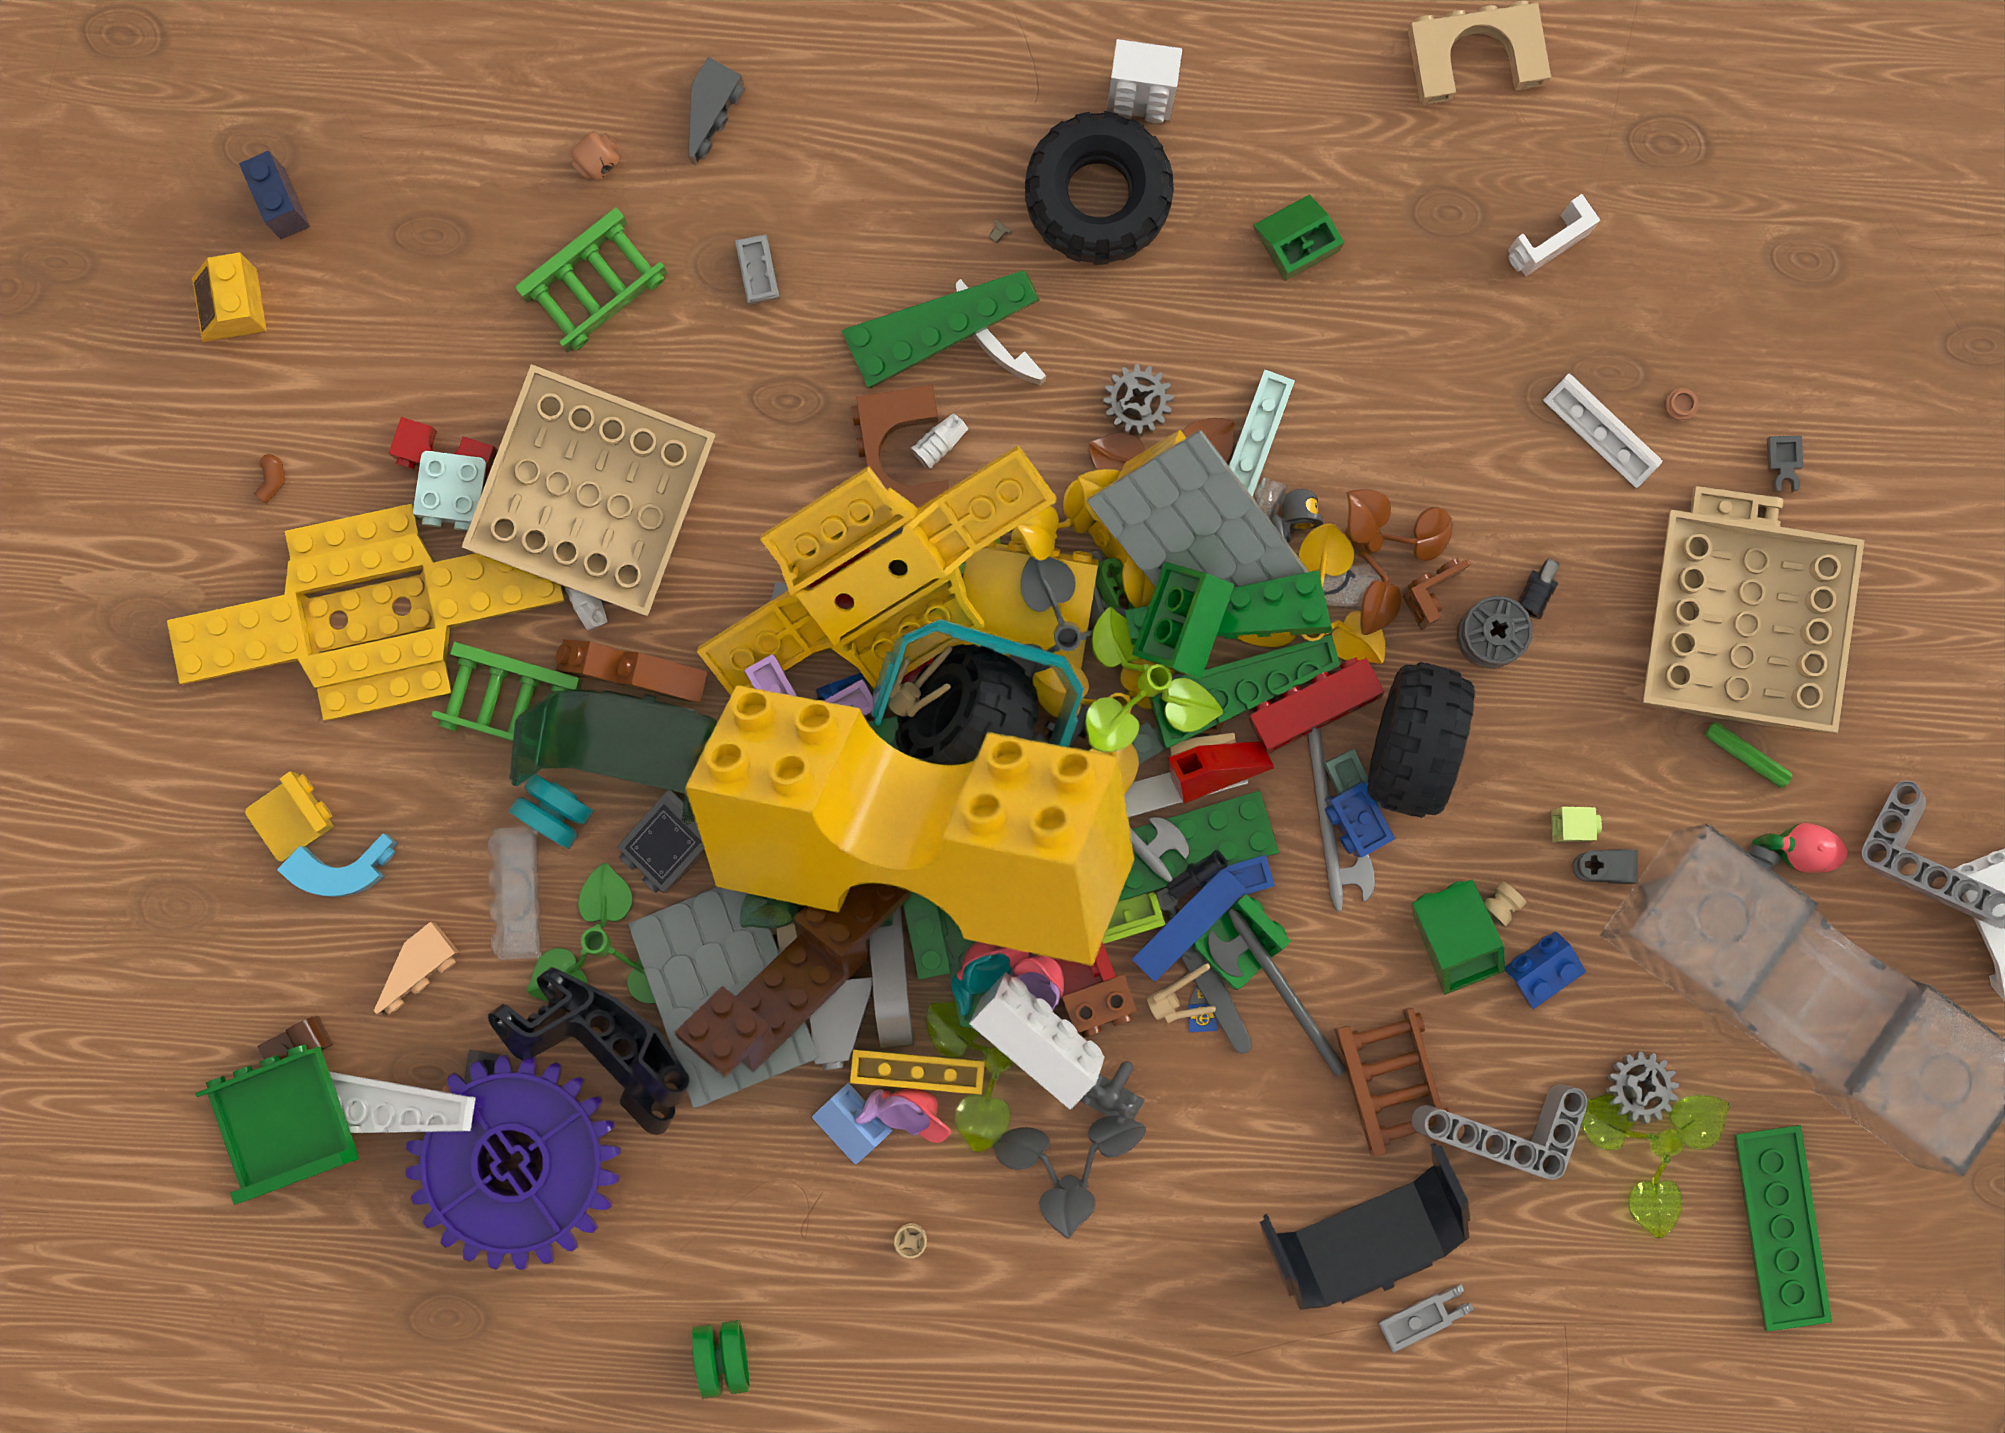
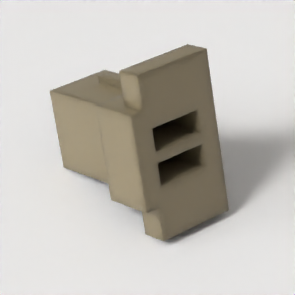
(999, 231)

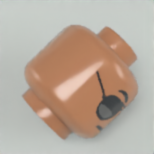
(595, 155)

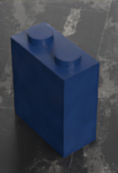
(274, 195)

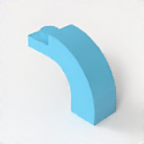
(316, 877)

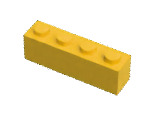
(917, 1071)

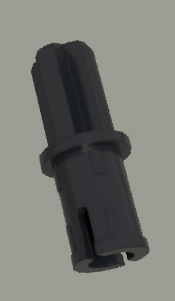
(1197, 874)

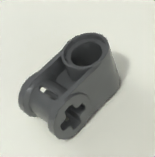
(1613, 866)

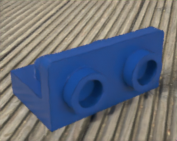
(1359, 820)

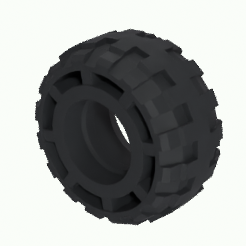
(1108, 141)
(984, 697)
(1421, 739)

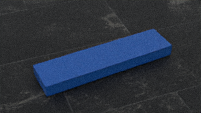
(1189, 924)

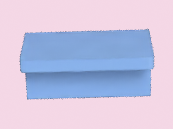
(838, 1122)

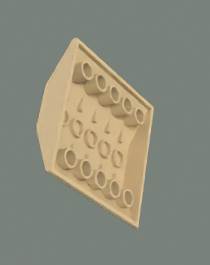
(588, 490)
(1753, 622)

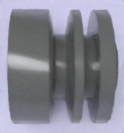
(1478, 643)

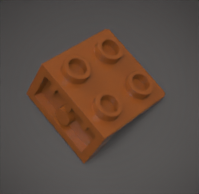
(1426, 606)

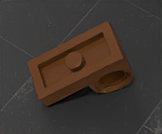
(305, 1032)

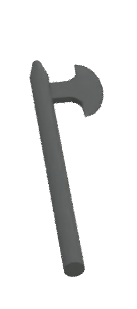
(1226, 955)

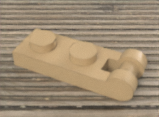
(1735, 505)

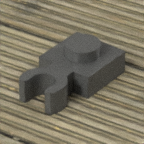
(1785, 456)

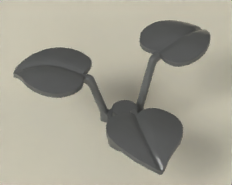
(1045, 585)
(1069, 1201)

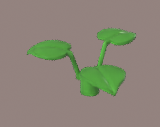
(601, 899)

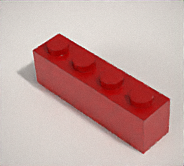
(1316, 705)

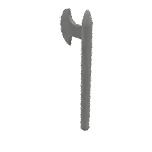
(1167, 838)
(1336, 876)

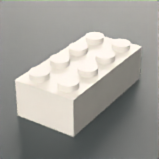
(1144, 80)
(1038, 1040)

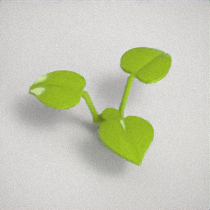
(1110, 725)

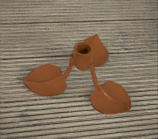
(1118, 448)
(1366, 515)

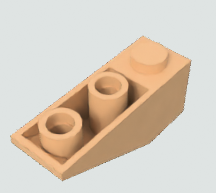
(418, 960)

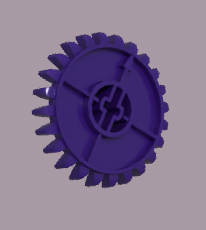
(533, 1217)

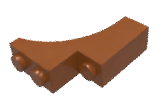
(631, 670)

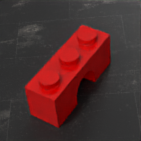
(415, 437)

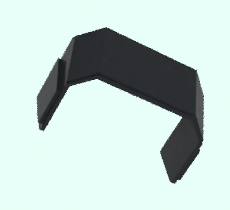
(1373, 1240)

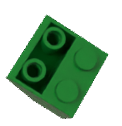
(1299, 236)

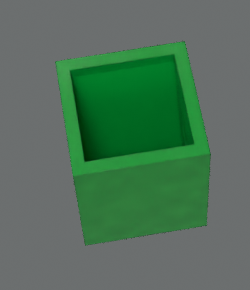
(1459, 936)

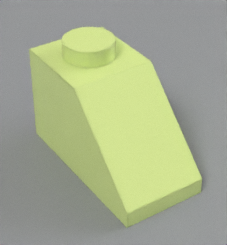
(1575, 824)

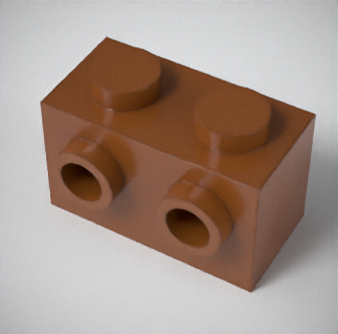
(1100, 1004)

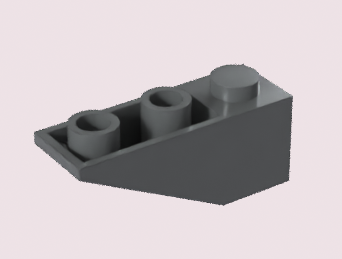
(711, 98)

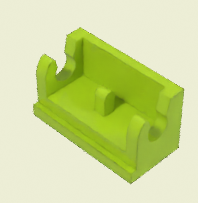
(1134, 917)

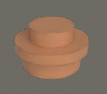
(1682, 404)

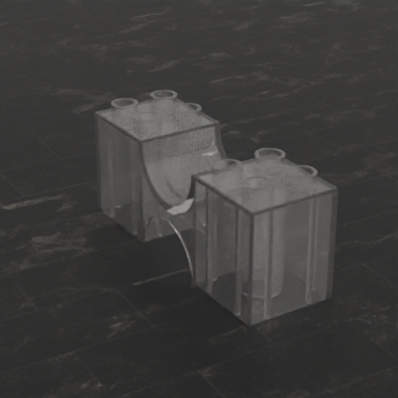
(1853, 1027)

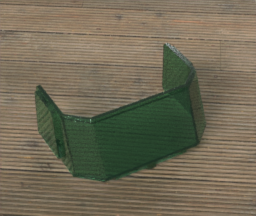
(613, 738)

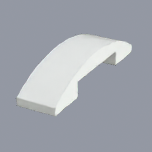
(1022, 366)

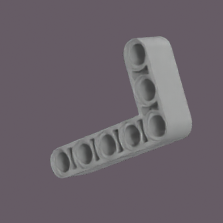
(1926, 869)
(890, 985)
(1505, 1144)

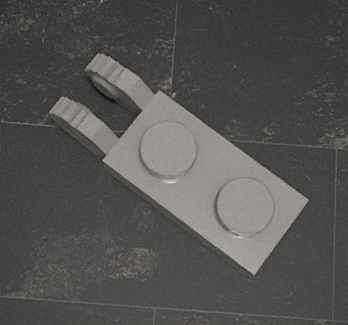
(1422, 1319)

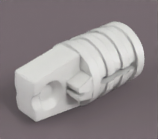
(939, 441)
(587, 608)

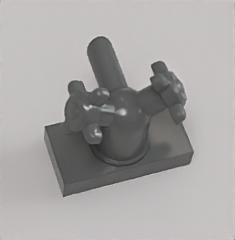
(1111, 1097)

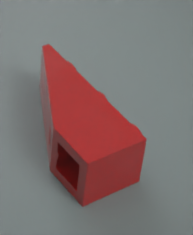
(1216, 767)

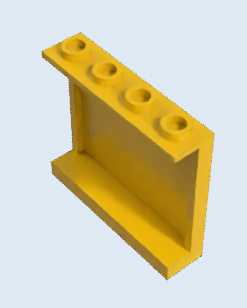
(994, 590)

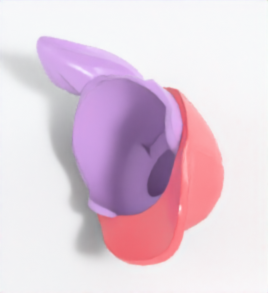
(1042, 978)
(906, 1110)

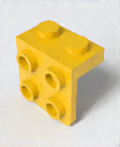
(289, 816)

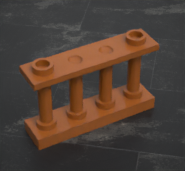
(1361, 1073)

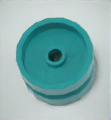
(553, 807)

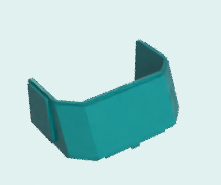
(1067, 716)

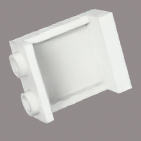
(1580, 222)

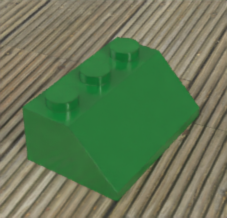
(1183, 619)

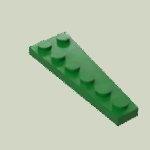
(917, 333)
(1266, 607)
(1252, 681)

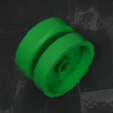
(715, 1359)

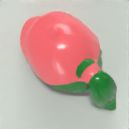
(1806, 848)

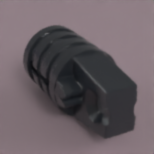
(1539, 589)

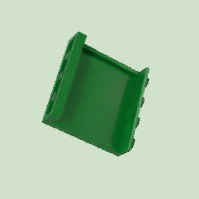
(280, 1122)

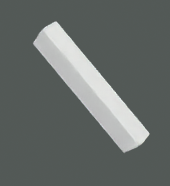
(1603, 430)
(1157, 794)

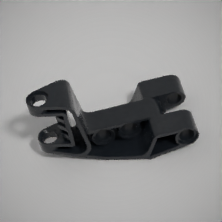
(643, 1058)

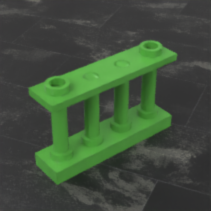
(586, 248)
(499, 668)

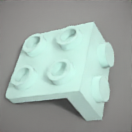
(448, 489)

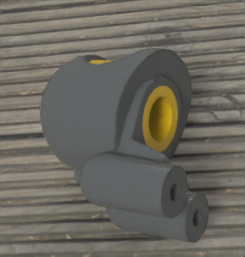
(1299, 513)

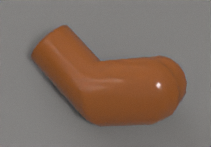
(273, 477)

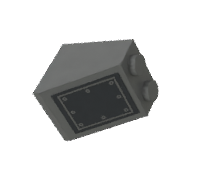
(662, 844)

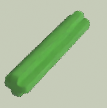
(1748, 754)

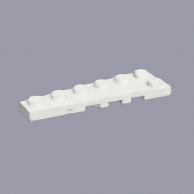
(395, 1107)

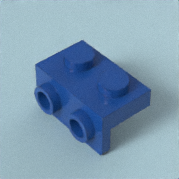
(1545, 969)

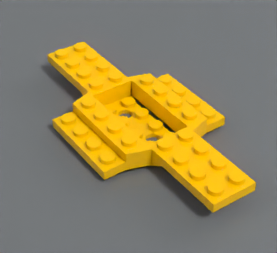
(885, 605)
(370, 673)

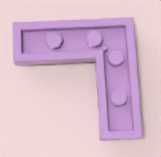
(770, 677)

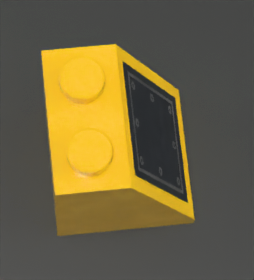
(228, 298)

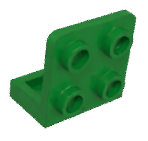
(1269, 933)

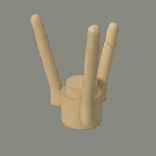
(905, 698)
(1165, 1000)

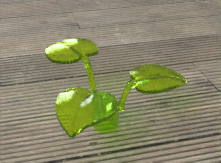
(977, 1118)
(1699, 1126)

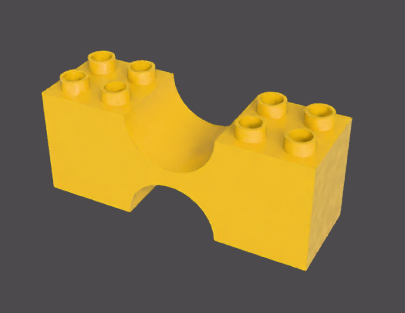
(1012, 846)

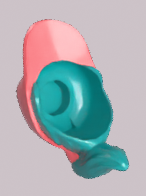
(981, 969)

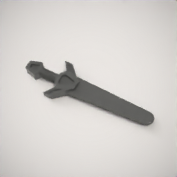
(1211, 986)

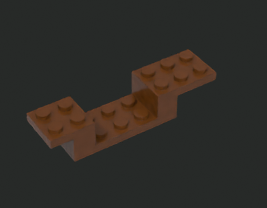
(793, 985)

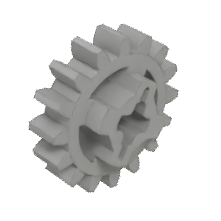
(1132, 387)
(1655, 1091)

